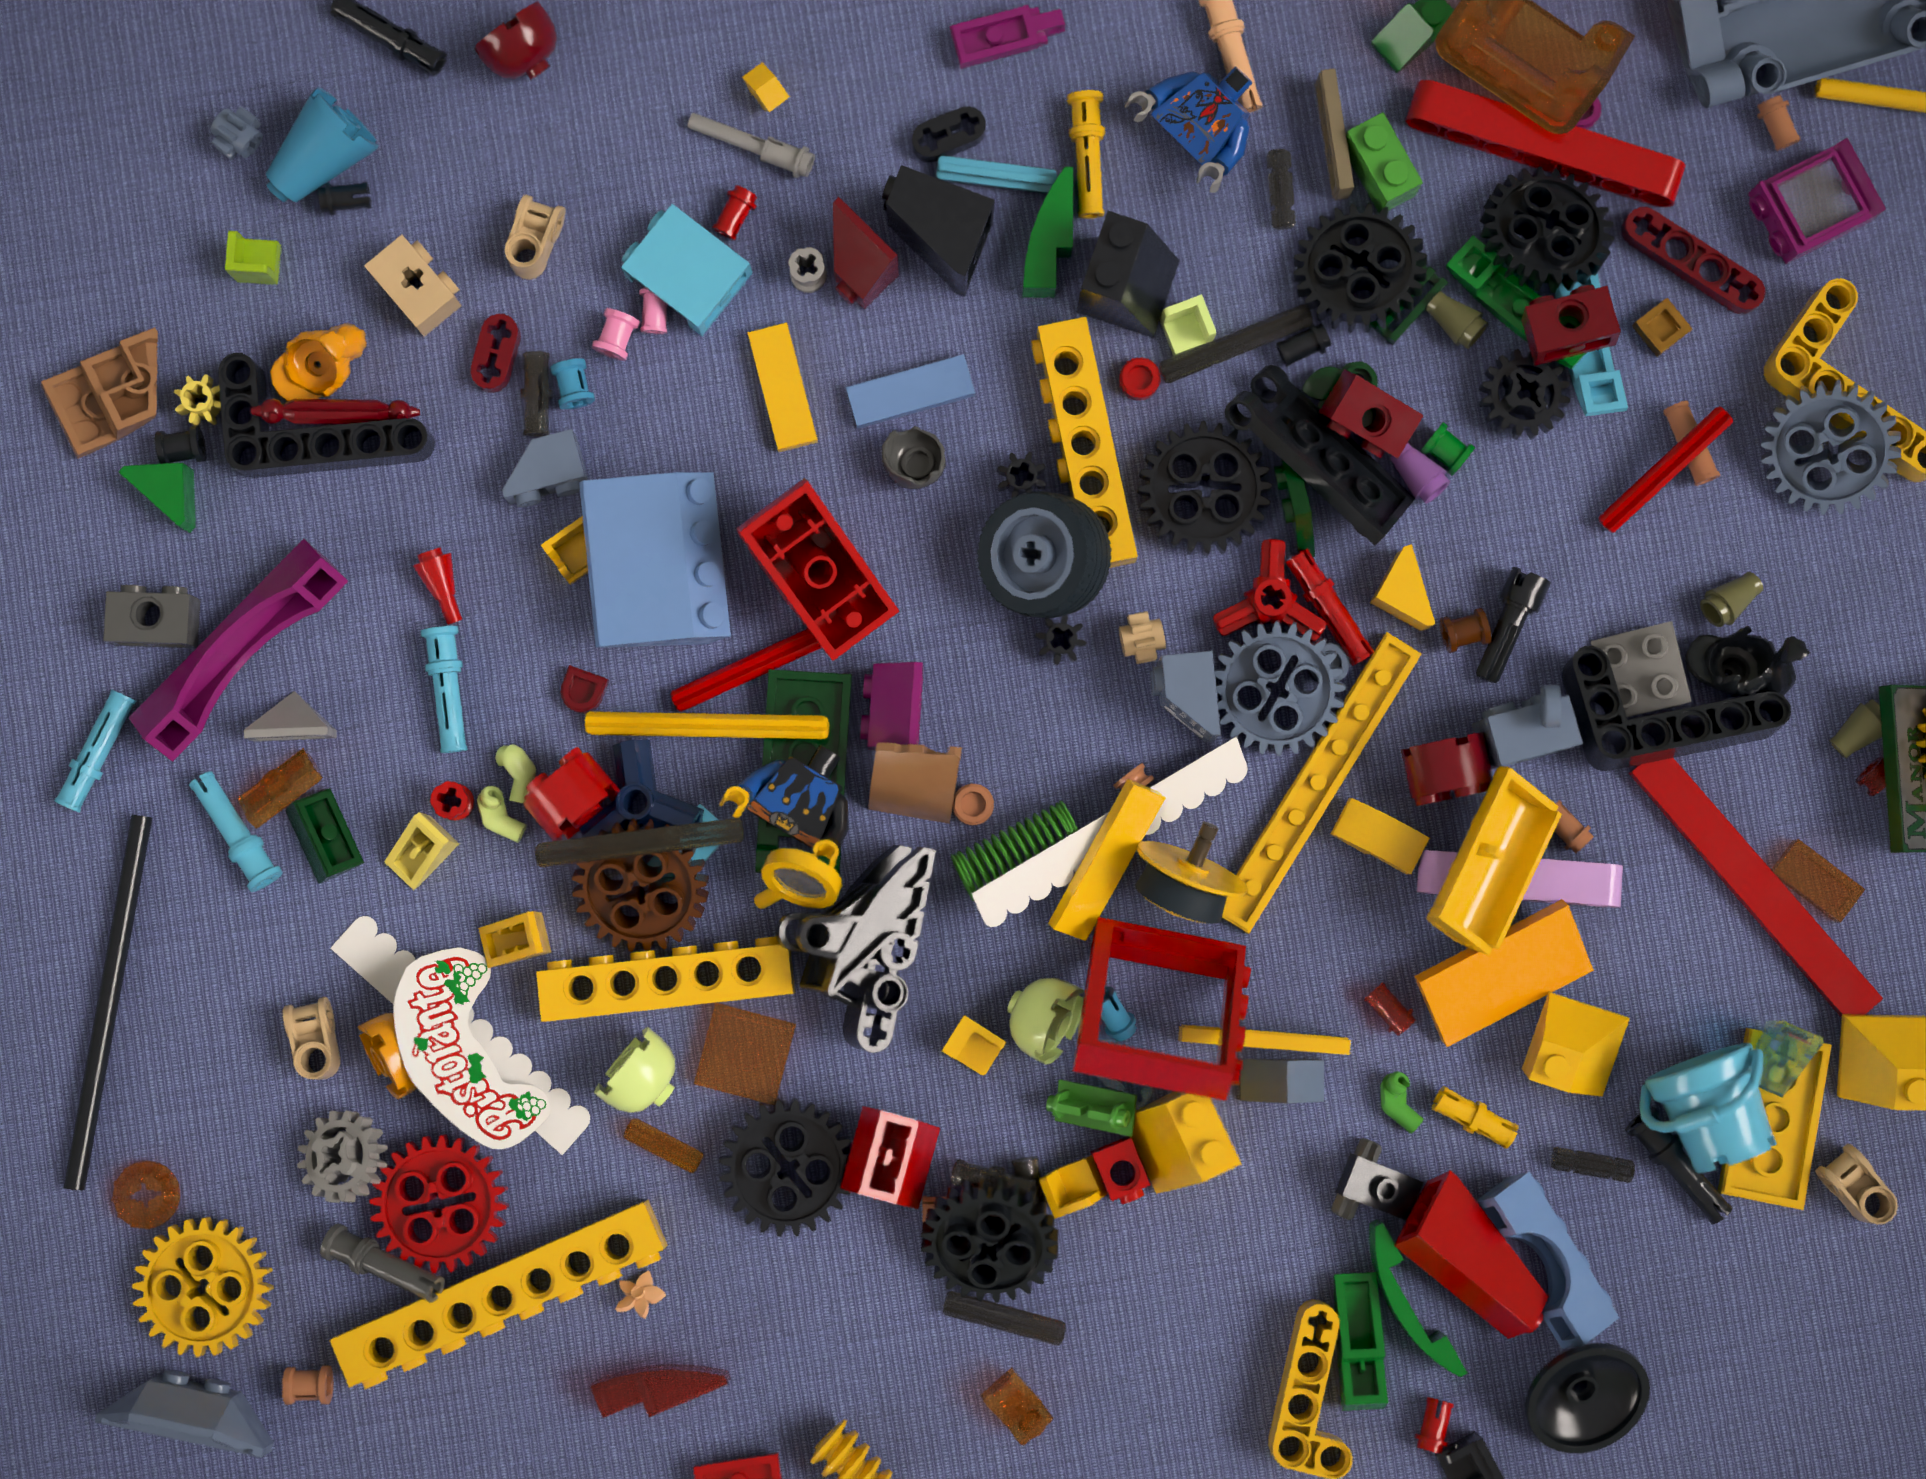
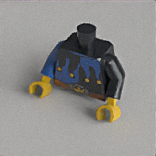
(798, 801)

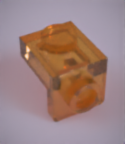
(1017, 1406)

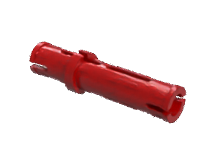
(1324, 598)

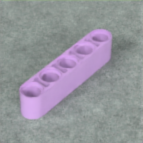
(1553, 880)

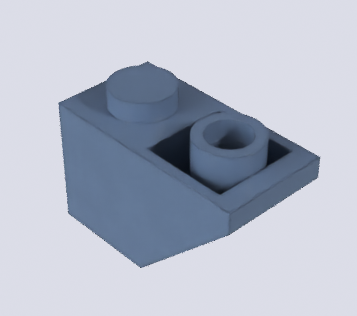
(547, 467)

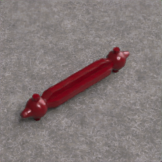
(333, 411)

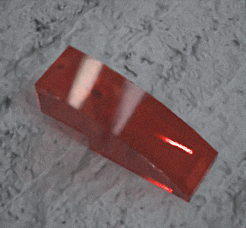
(656, 1386)

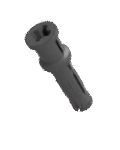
(366, 1257)

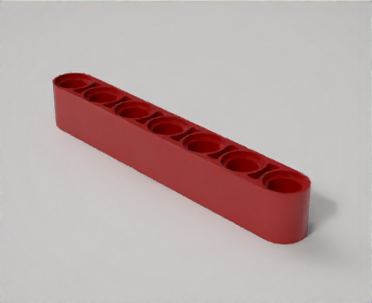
(1513, 136)

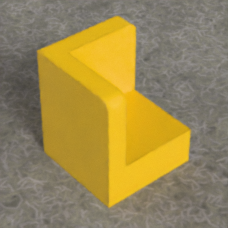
(974, 1045)
(1073, 1186)

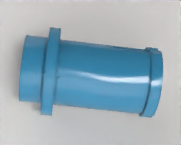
(1118, 1021)

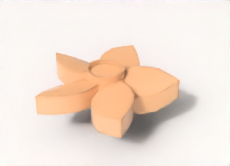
(639, 1295)

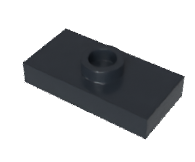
(1379, 1187)

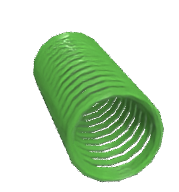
(960, 860)

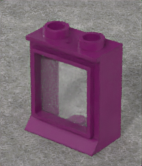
(1815, 201)

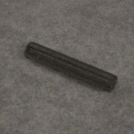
(1004, 1318)

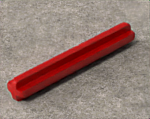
(1665, 469)
(744, 670)

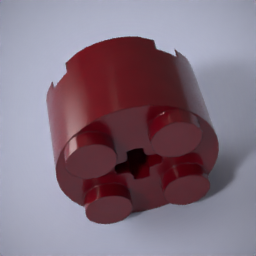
(1447, 766)

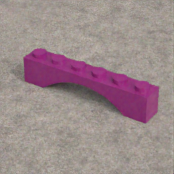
(186, 698)

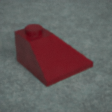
(861, 258)

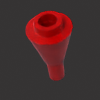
(438, 577)

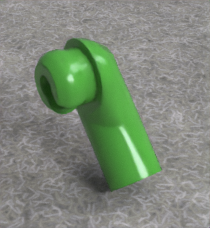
(1394, 1101)

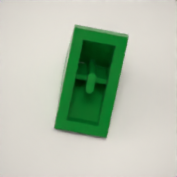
(167, 487)

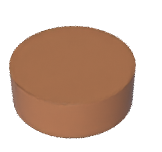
(973, 804)

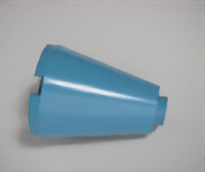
(318, 148)

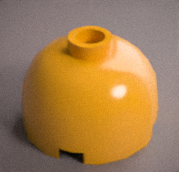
(384, 1054)

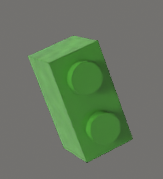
(1382, 163)

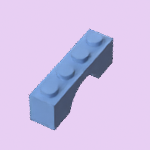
(1576, 1302)

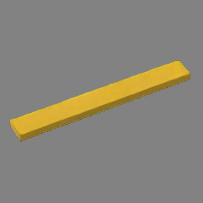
(1320, 779)

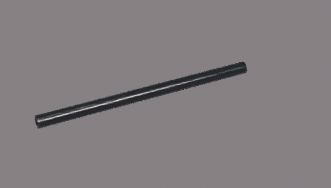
(107, 1003)

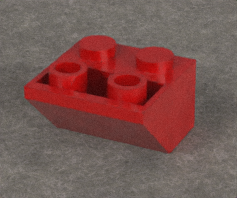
(890, 1157)

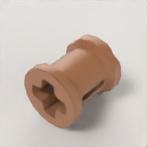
(307, 1385)

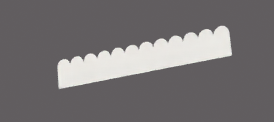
(1057, 862)
(383, 969)

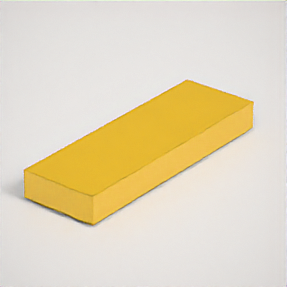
(782, 387)

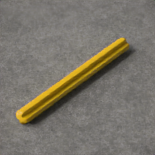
(707, 725)

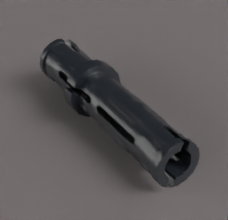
(401, 41)

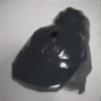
(1747, 660)

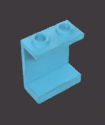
(686, 268)

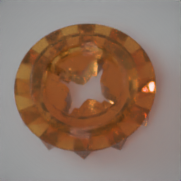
(156, 1178)

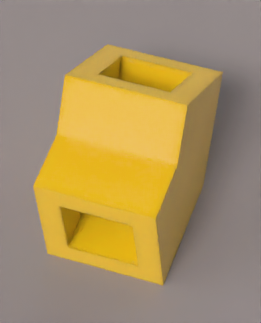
(765, 87)

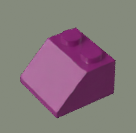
(894, 704)

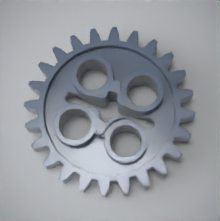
(1847, 479)
(1311, 705)

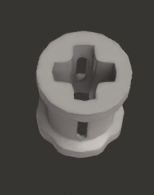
(805, 257)

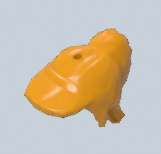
(296, 373)

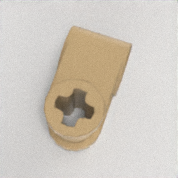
(535, 229)
(312, 1035)
(1853, 1180)

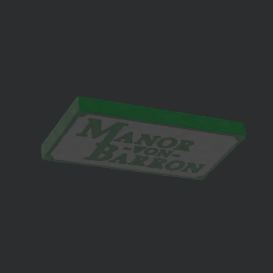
(1904, 775)

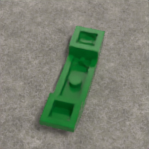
(1496, 293)
(1384, 1256)

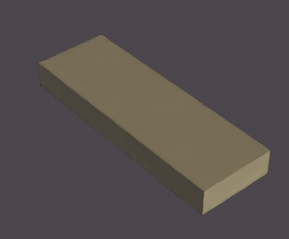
(1334, 134)

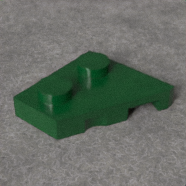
(1296, 506)

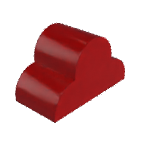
(817, 569)

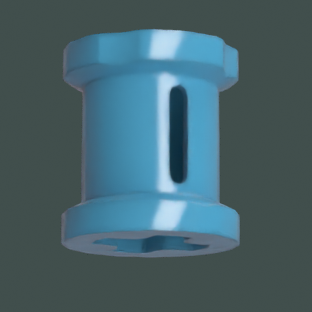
(572, 384)

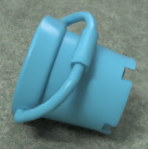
(1713, 1106)

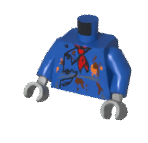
(1201, 117)

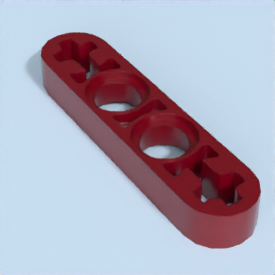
(1689, 267)

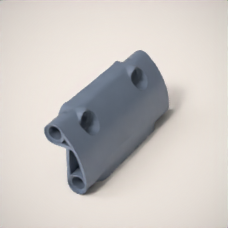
(1791, 37)

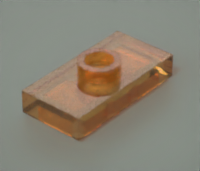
(279, 788)

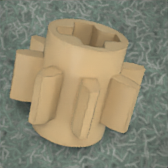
(1142, 637)

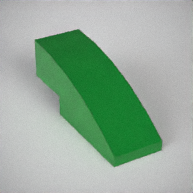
(1050, 238)
(1360, 1342)

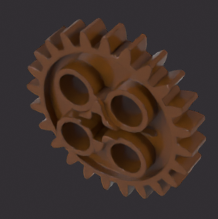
(655, 917)

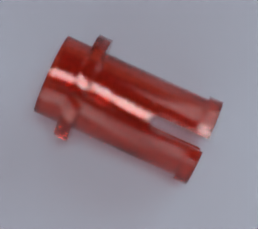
(1390, 1009)

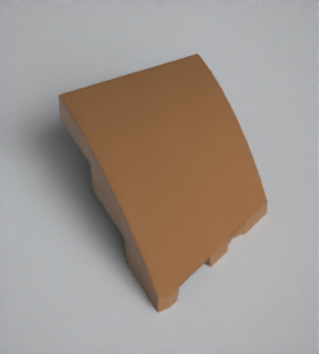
(107, 394)
(914, 781)

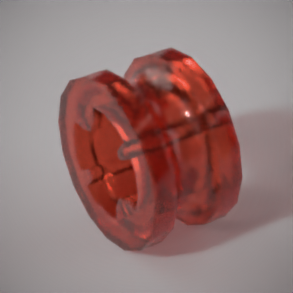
(1873, 777)

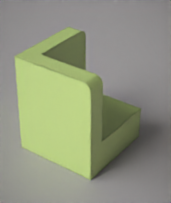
(1187, 325)

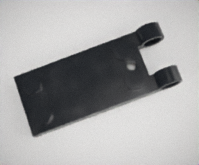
(1322, 457)

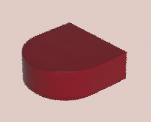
(582, 690)

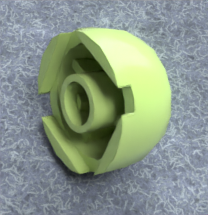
(1043, 1016)
(640, 1075)

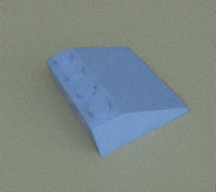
(655, 560)

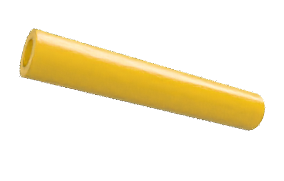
(1871, 94)

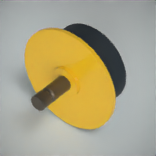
(1186, 880)

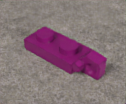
(1004, 34)

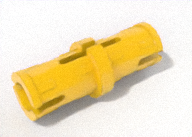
(1475, 1117)

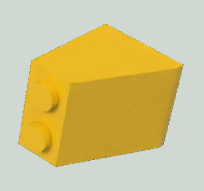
(1182, 1141)

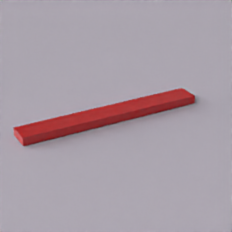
(1756, 887)

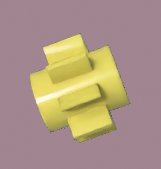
(198, 389)

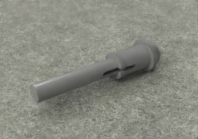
(770, 150)

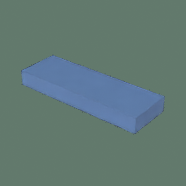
(910, 391)

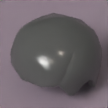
(913, 458)

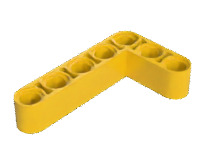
(1811, 369)

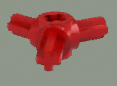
(1273, 581)

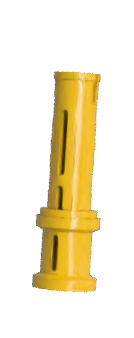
(1087, 106)

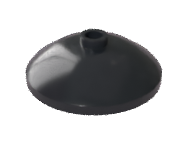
(1587, 1398)

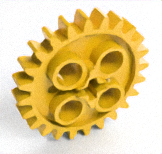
(176, 1314)

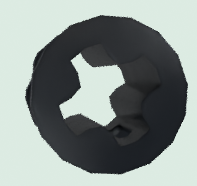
(180, 446)

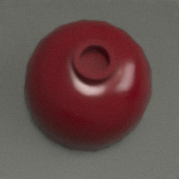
(520, 44)

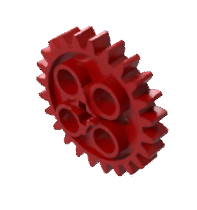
(447, 1239)

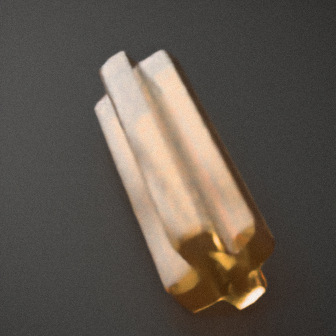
(663, 1145)

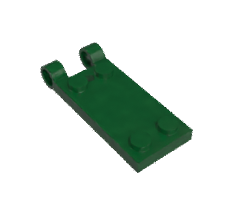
(805, 695)

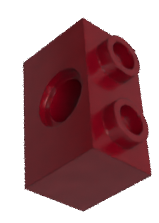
(1553, 341)
(1393, 419)

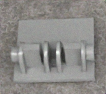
(1647, 668)

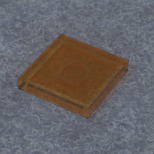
(745, 1053)

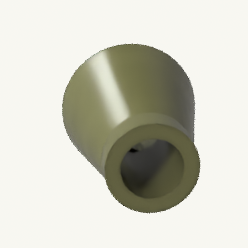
(1458, 320)
(1728, 601)
(1859, 729)

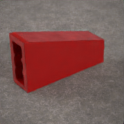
(1470, 1257)

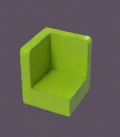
(252, 259)

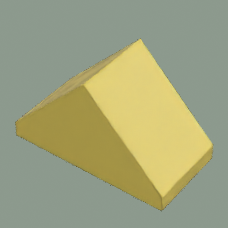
(420, 850)

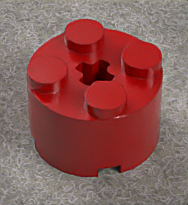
(569, 795)

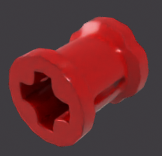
(456, 813)

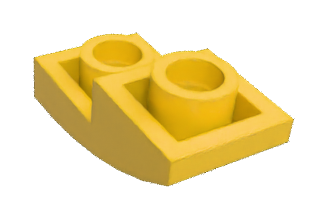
(1380, 836)

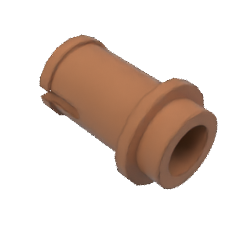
(1778, 122)
(1571, 830)

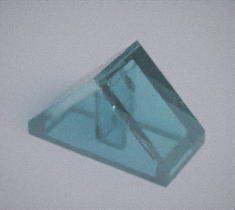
(1785, 1054)

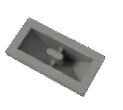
(290, 721)

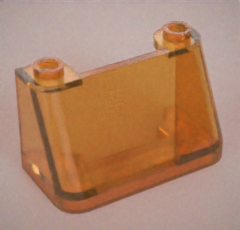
(1533, 58)

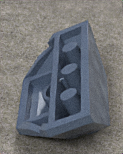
(191, 1413)

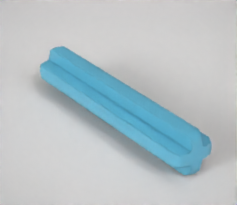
(995, 174)

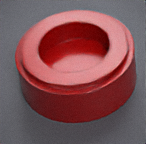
(1139, 378)

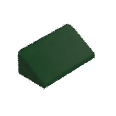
(324, 835)

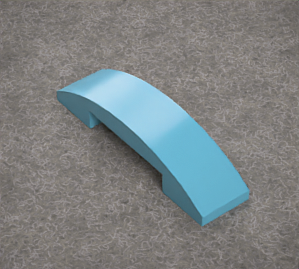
(1594, 377)

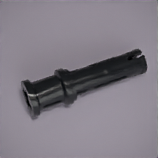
(1667, 1150)

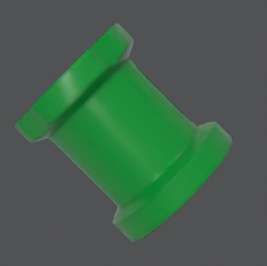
(1447, 449)

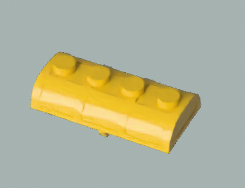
(1495, 863)

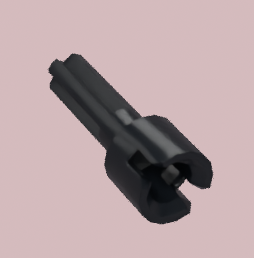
(1522, 597)

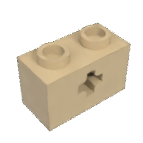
(397, 267)

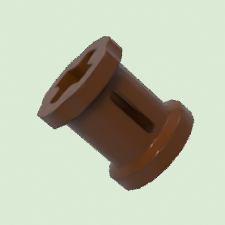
(1465, 630)

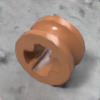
(1136, 775)

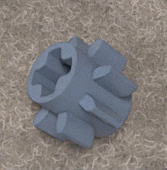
(236, 133)

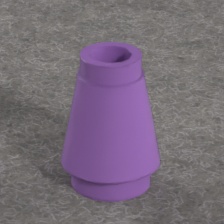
(1420, 474)

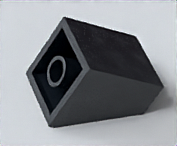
(939, 223)
(1128, 276)

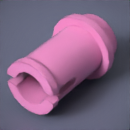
(653, 313)

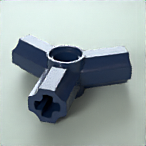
(637, 777)

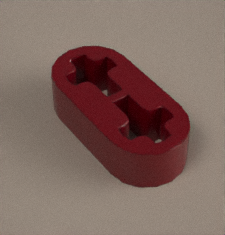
(486, 351)

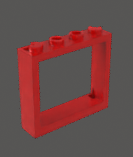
(1173, 952)

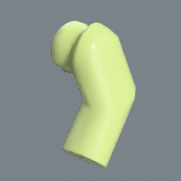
(519, 767)
(495, 816)

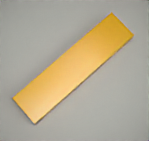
(1106, 860)
(1269, 1040)

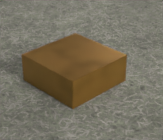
(1662, 327)

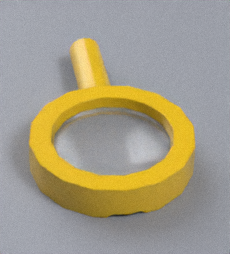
(798, 879)

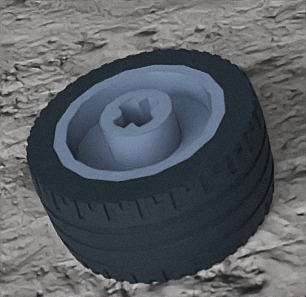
(1044, 554)

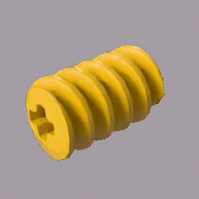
(844, 1458)

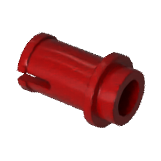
(735, 212)
(1434, 1429)

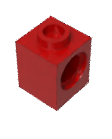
(1117, 1151)

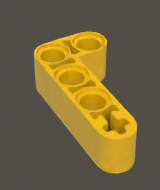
(1313, 1385)

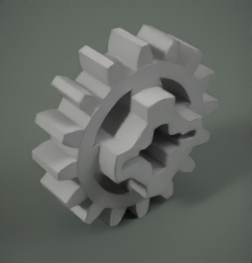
(338, 1157)

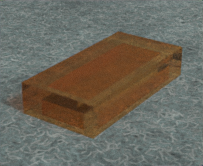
(1817, 880)

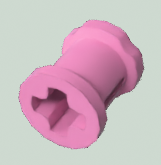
(615, 334)

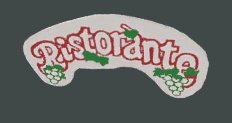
(446, 1058)

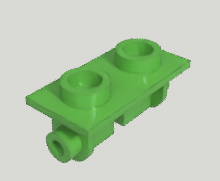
(1093, 1107)

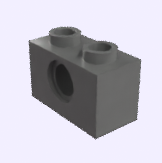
(126, 617)

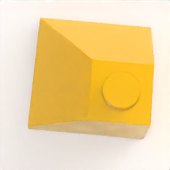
(1574, 1046)
(1883, 1060)

